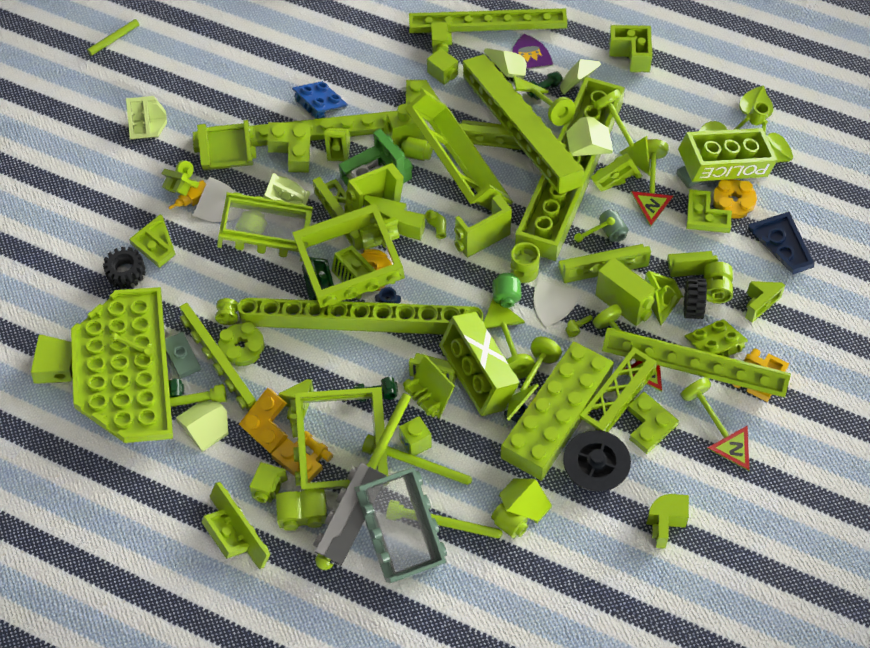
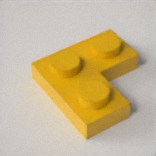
(260, 419)

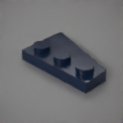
(784, 241)

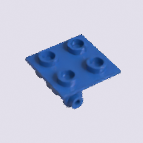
(317, 98)

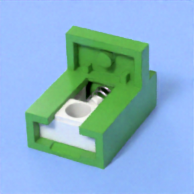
(379, 155)

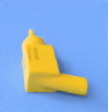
(192, 197)

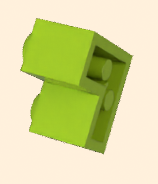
(632, 42)
(291, 139)

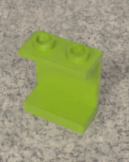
(382, 183)
(486, 232)

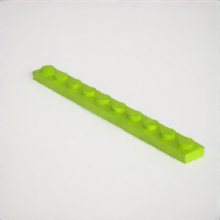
(357, 124)

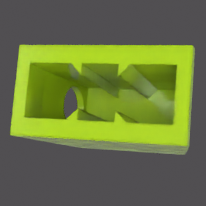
(401, 126)
(52, 361)

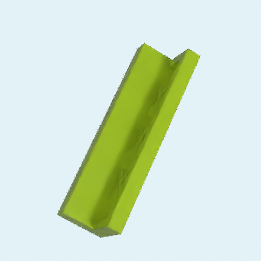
(488, 134)
(333, 207)
(589, 265)
(626, 397)

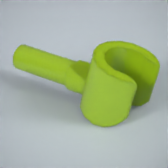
(573, 326)

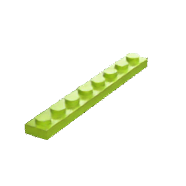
(491, 20)
(699, 362)

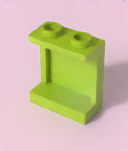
(226, 146)

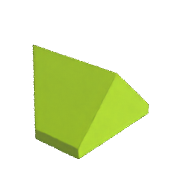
(666, 295)
(525, 499)

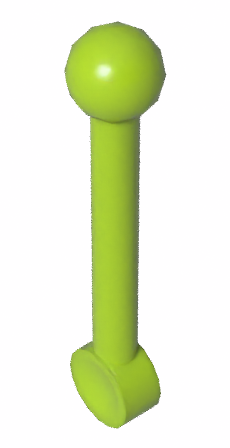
(579, 237)
(148, 352)

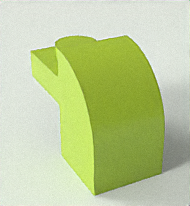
(665, 512)

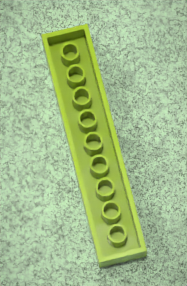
(550, 213)

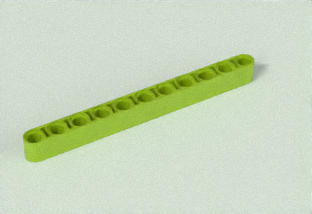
(349, 315)

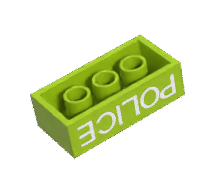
(727, 154)

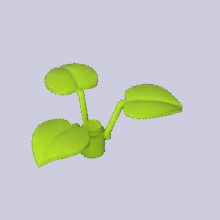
(758, 108)

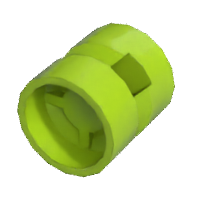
(525, 261)
(719, 282)

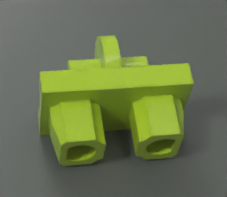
(177, 180)
(371, 235)

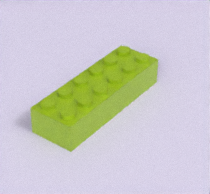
(556, 411)

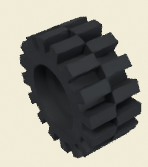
(124, 257)
(695, 298)

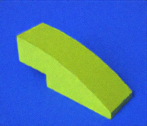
(409, 223)

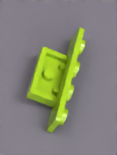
(232, 530)

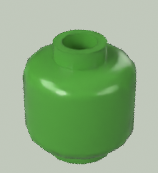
(506, 290)

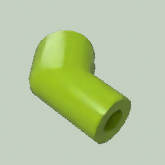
(438, 222)

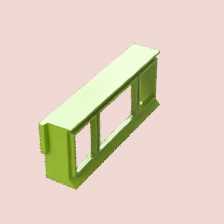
(450, 133)

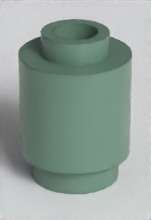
(617, 231)

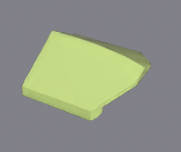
(508, 62)
(577, 73)
(145, 117)
(588, 138)
(285, 189)
(205, 423)

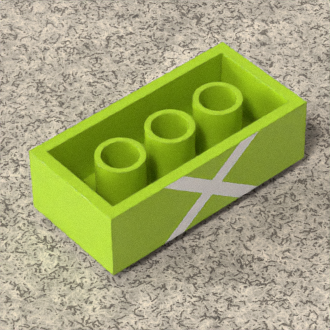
(478, 363)

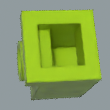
(441, 36)

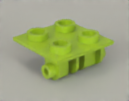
(717, 339)
(429, 388)

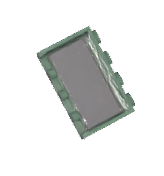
(401, 525)

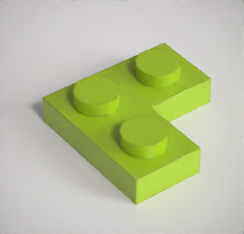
(702, 217)
(655, 422)

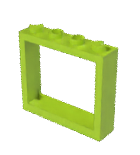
(340, 226)
(374, 394)

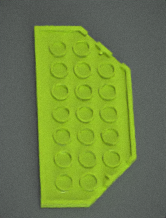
(117, 382)

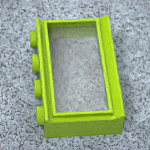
(262, 222)

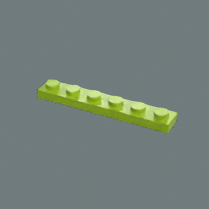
(212, 351)

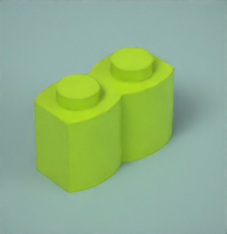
(301, 509)

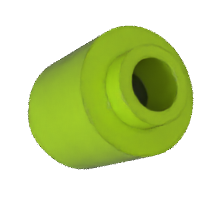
(417, 149)
(509, 522)

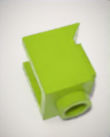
(267, 482)

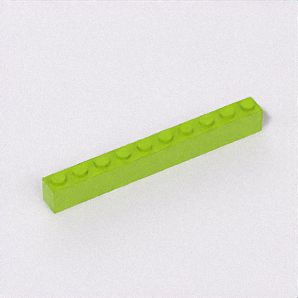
(523, 124)

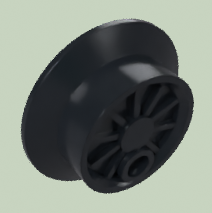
(596, 460)

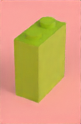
(623, 287)

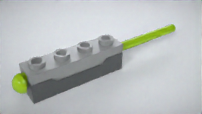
(348, 518)

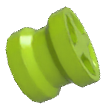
(226, 311)

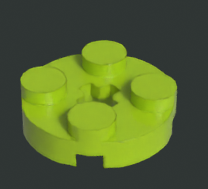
(237, 333)

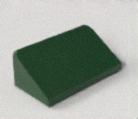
(323, 275)

